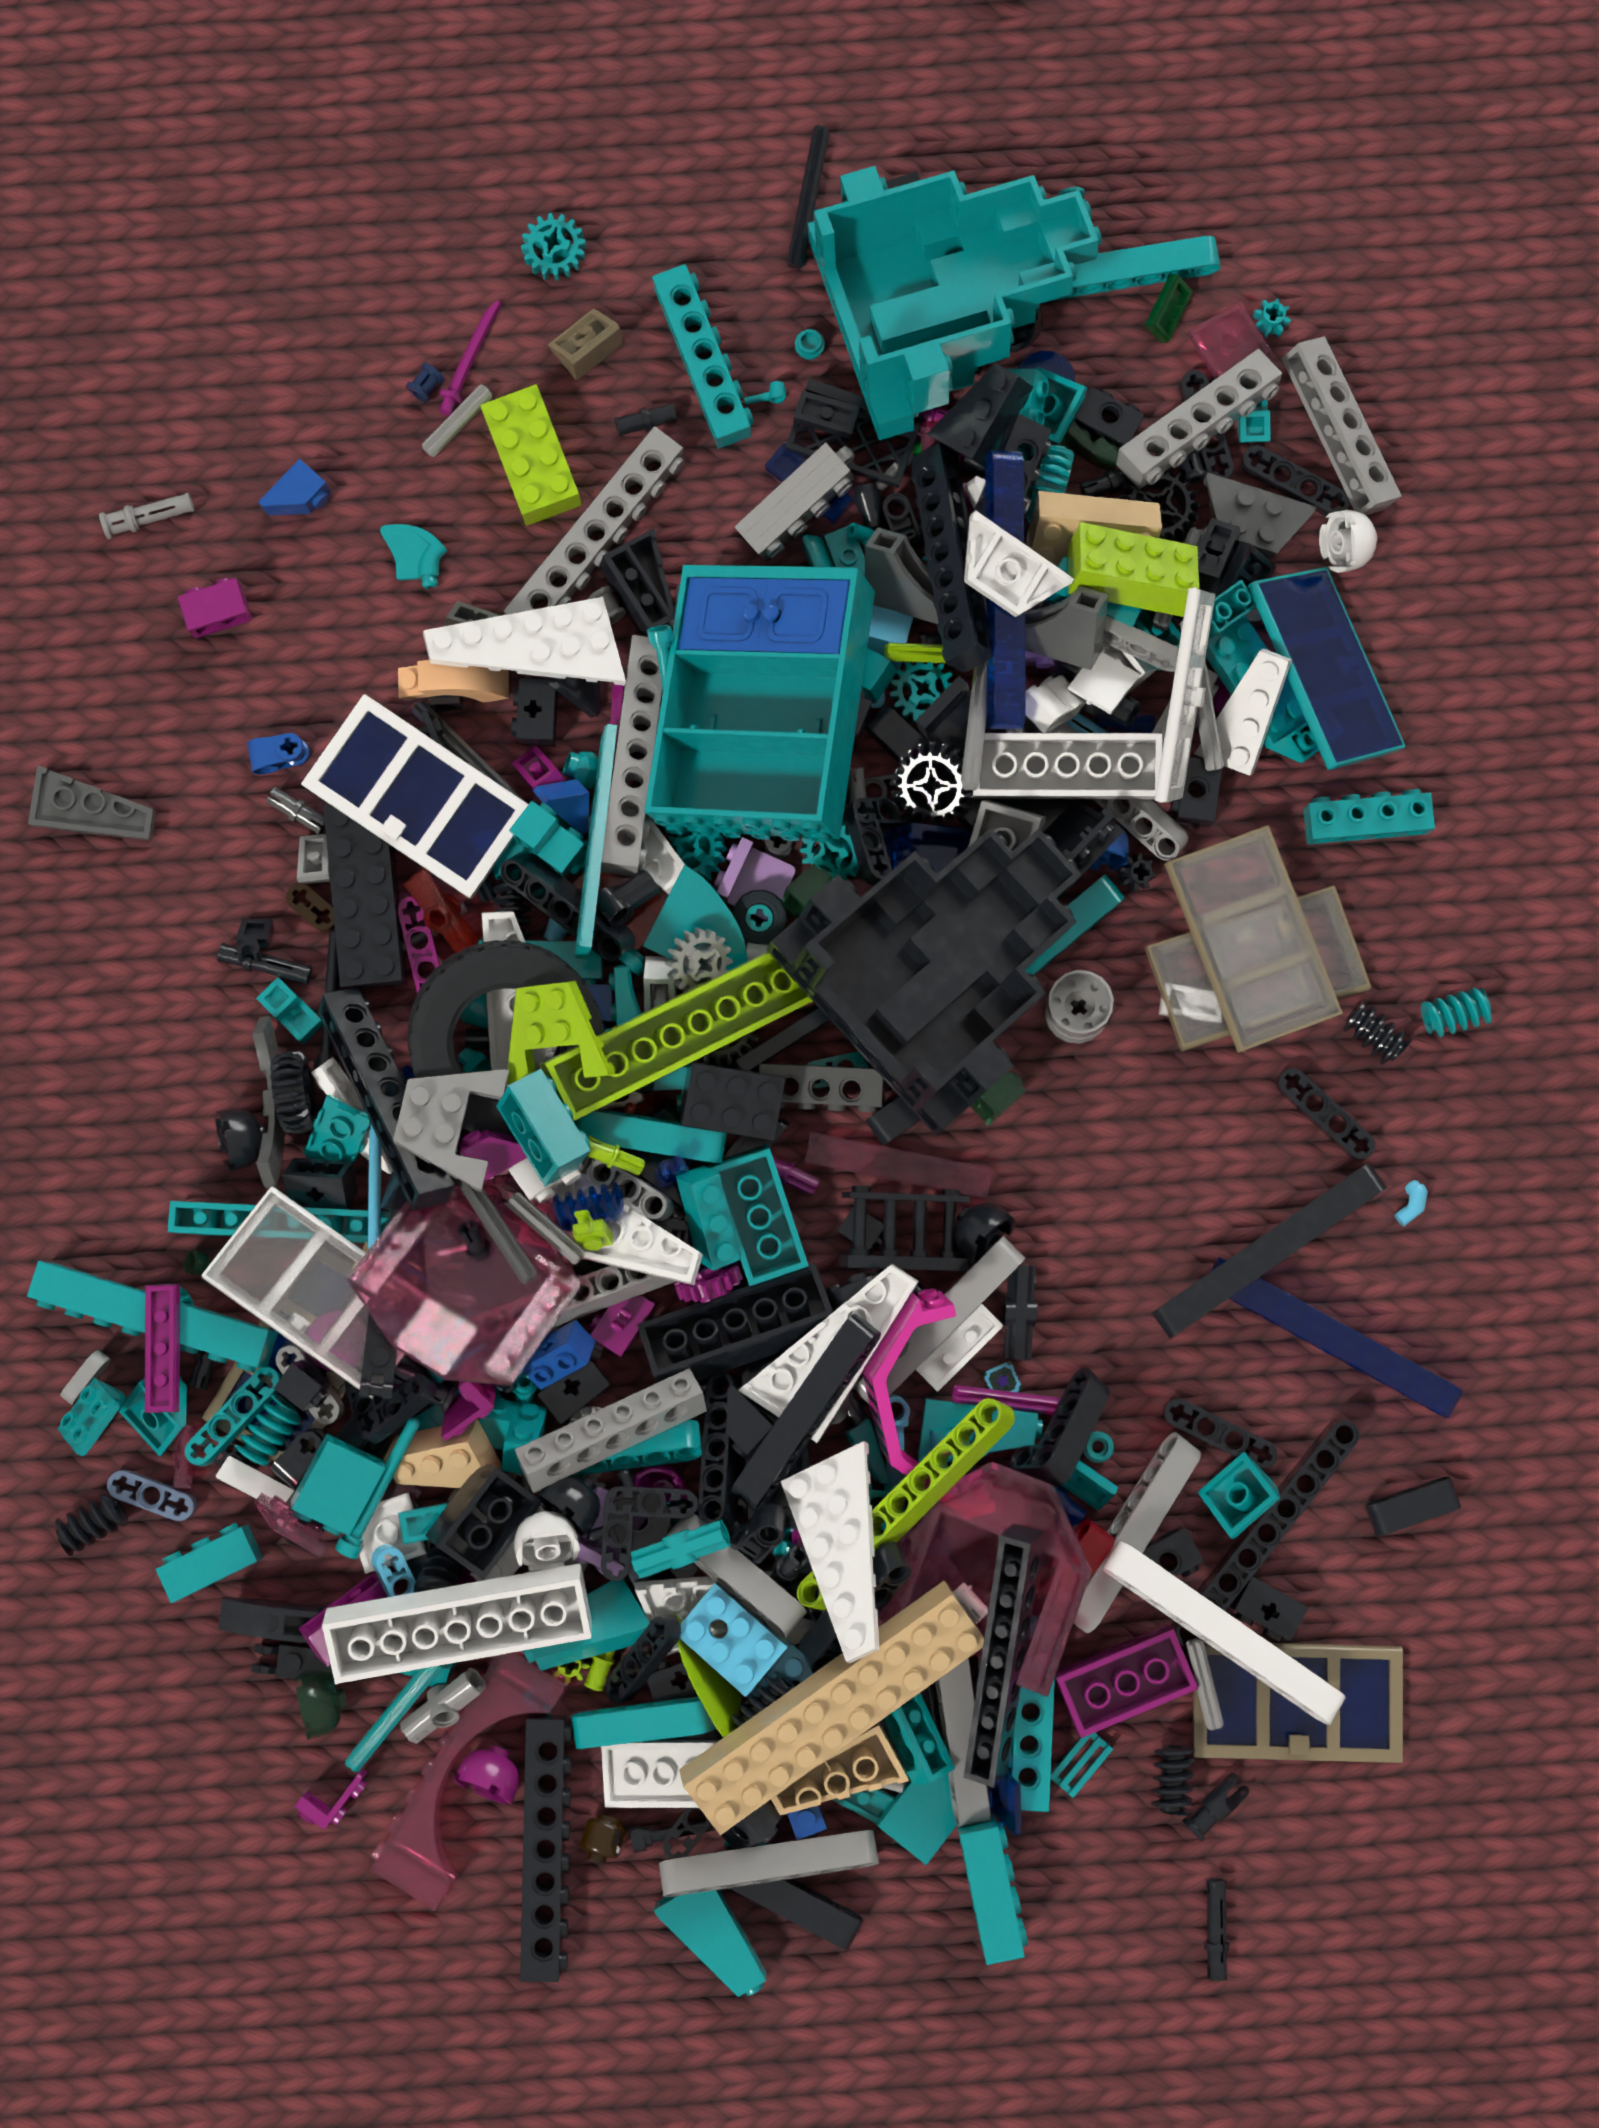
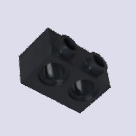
(1215, 553)

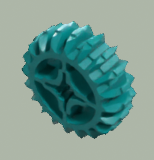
(1053, 474)

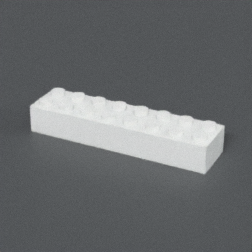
(457, 1623)

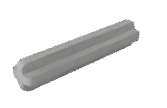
(456, 421)
(546, 1228)
(1204, 1681)

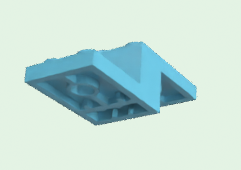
(748, 1648)

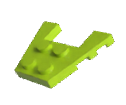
(553, 1018)

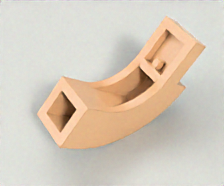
(438, 680)

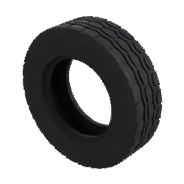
(458, 983)

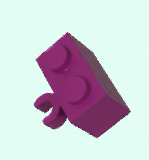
(619, 1323)

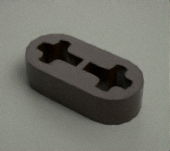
(307, 913)

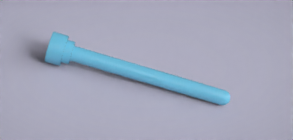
(374, 1194)

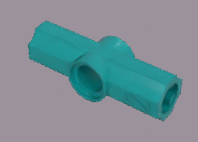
(680, 1549)

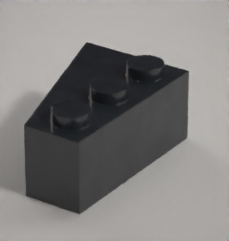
(640, 582)

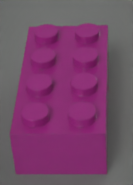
(1125, 1680)

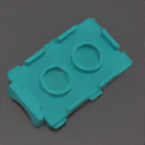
(337, 1132)

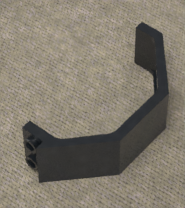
(1074, 827)

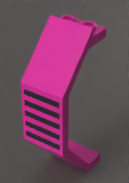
(917, 1311)

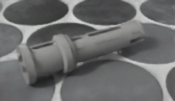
(129, 514)

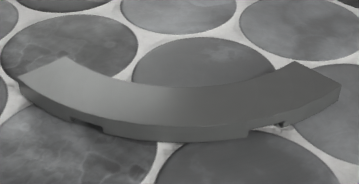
(272, 1143)

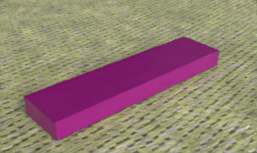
(162, 1348)

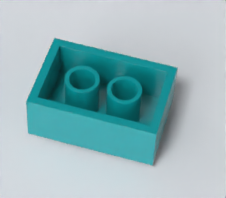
(543, 1127)

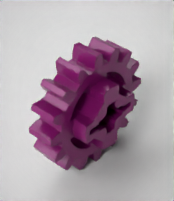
(710, 1283)

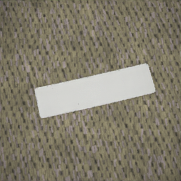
(250, 1480)

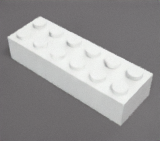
(1069, 766)

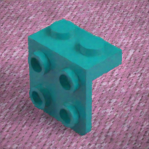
(90, 1415)

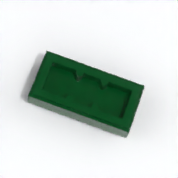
(1168, 308)

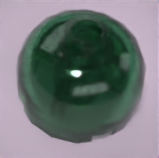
(319, 1703)

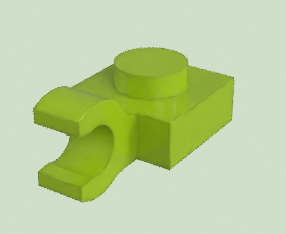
(591, 1233)

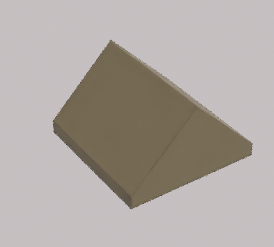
(587, 343)

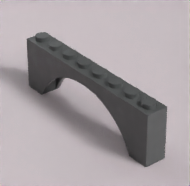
(1064, 631)

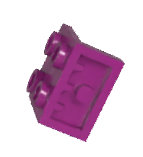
(473, 1403)

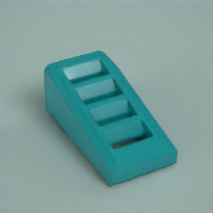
(865, 1432)

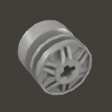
(1073, 990)

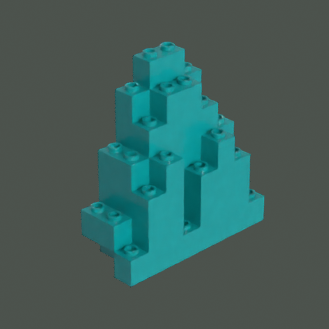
(940, 279)

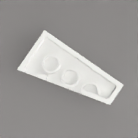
(1249, 712)
(661, 858)

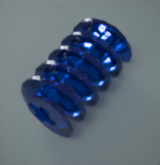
(605, 1206)

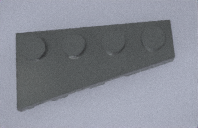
(78, 807)

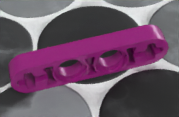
(417, 956)

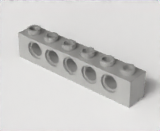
(1253, 371)
(1341, 426)
(611, 1430)

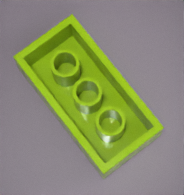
(531, 455)
(1133, 568)

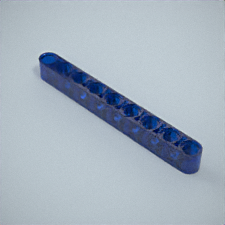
(1007, 633)
(1348, 1345)

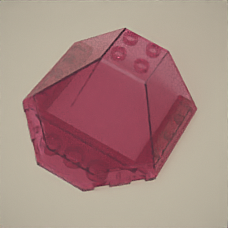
(457, 1312)
(960, 1545)

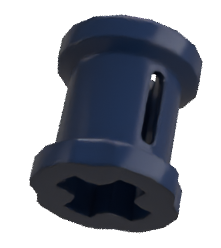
(425, 382)

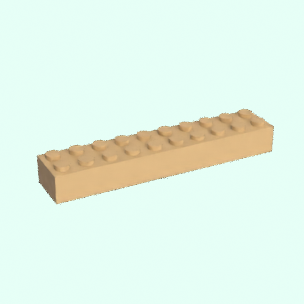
(830, 1709)

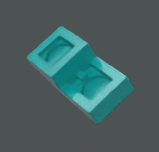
(1256, 425)
(290, 1010)

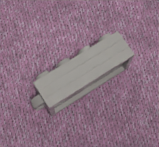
(797, 501)

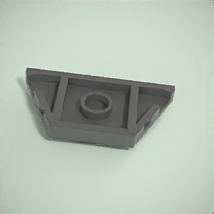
(1264, 517)

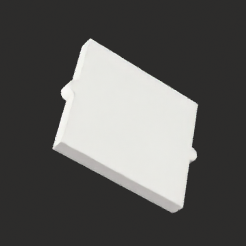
(1105, 683)

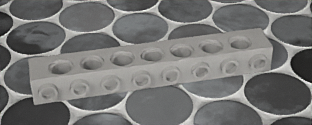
(654, 448)
(616, 857)

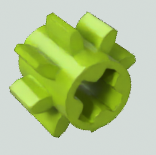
(563, 1669)

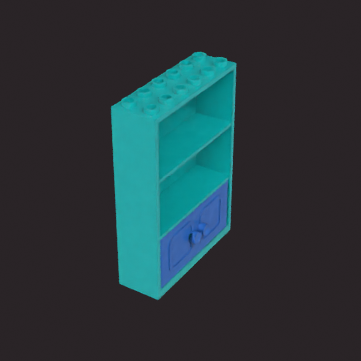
(761, 701)

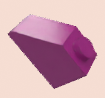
(537, 769)
(495, 1147)

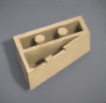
(442, 1462)

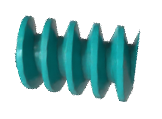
(1455, 1011)
(270, 1431)

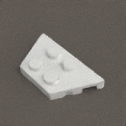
(1007, 568)

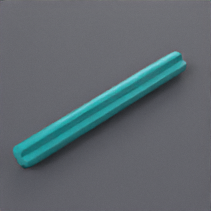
(391, 1717)

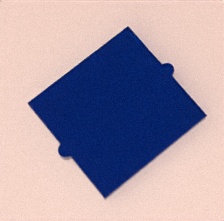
(1006, 1803)

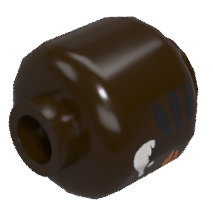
(603, 1838)

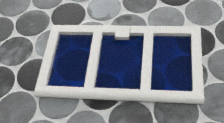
(416, 796)

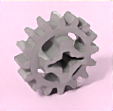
(686, 958)

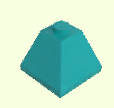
(155, 1428)

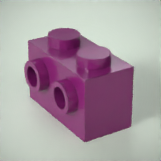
(214, 607)

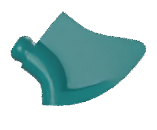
(414, 552)

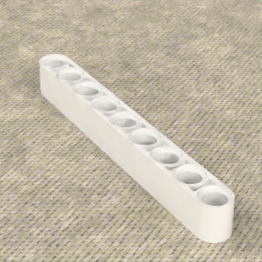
(1224, 1632)

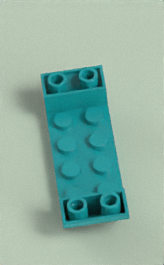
(1232, 650)

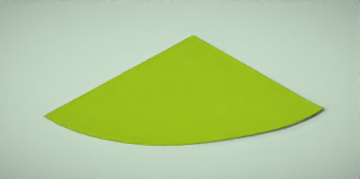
(713, 1690)

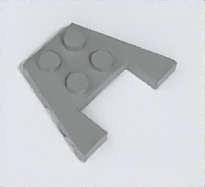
(434, 1119)

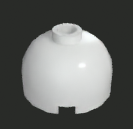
(1347, 540)
(545, 1541)

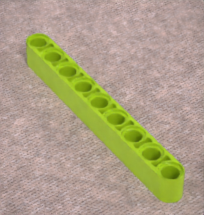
(942, 1480)

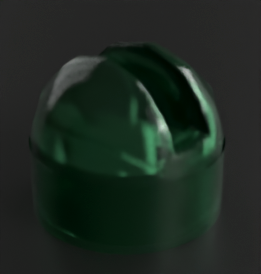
(196, 1262)

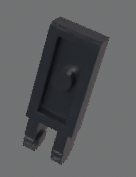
(291, 1661)

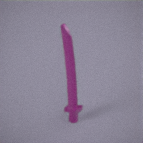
(451, 395)

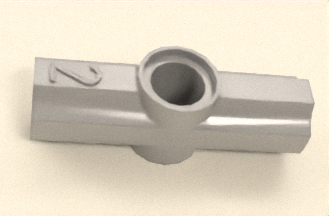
(443, 1705)

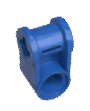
(272, 754)

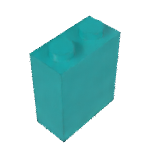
(337, 1486)

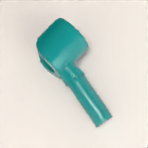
(776, 394)

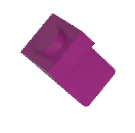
(316, 1811)

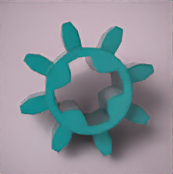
(1279, 321)

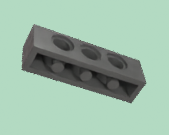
(870, 1082)

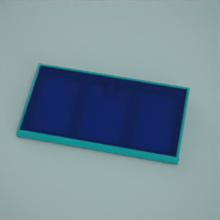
(1327, 667)

